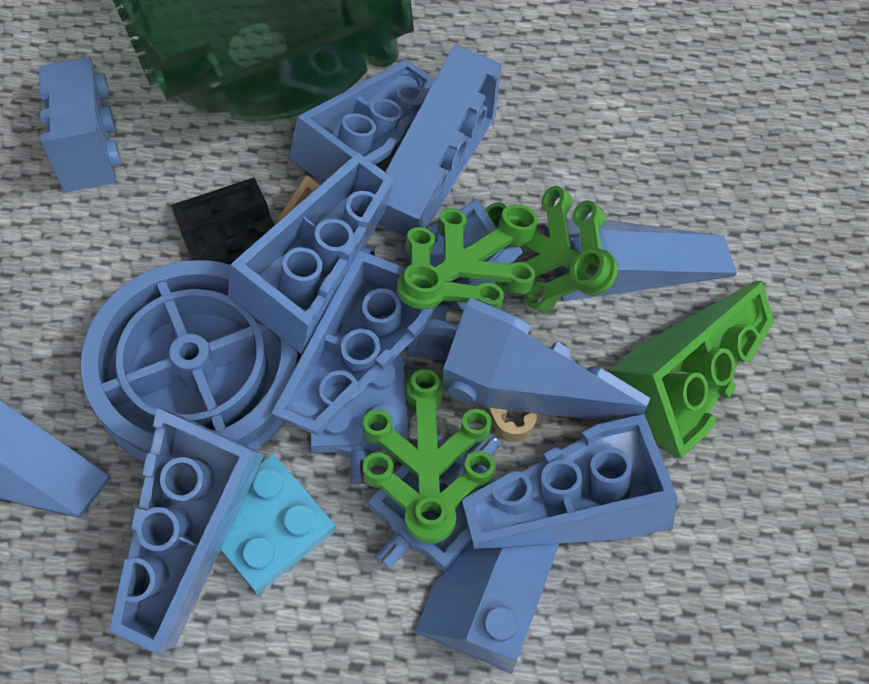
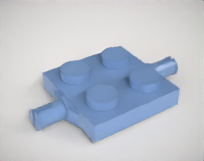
(345, 432)
(439, 553)

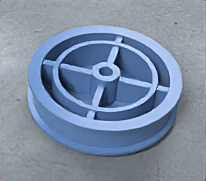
(187, 349)

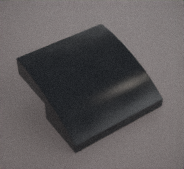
(223, 221)

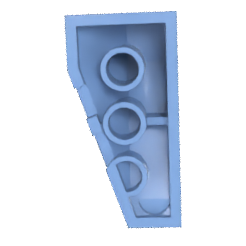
(361, 120)
(654, 256)
(509, 370)
(590, 491)
(487, 601)

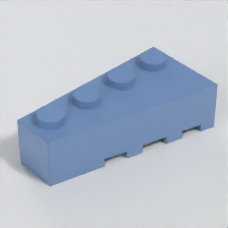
(441, 139)
(303, 258)
(182, 519)

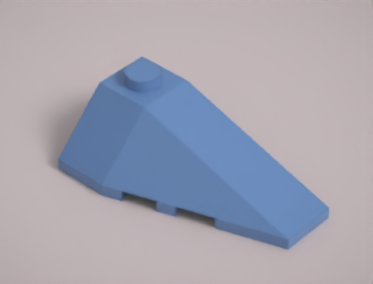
(351, 345)
(43, 470)

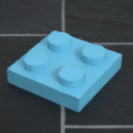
(274, 526)

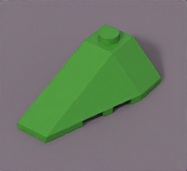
(694, 365)

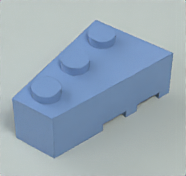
(78, 124)

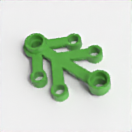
(557, 251)
(427, 286)
(427, 459)

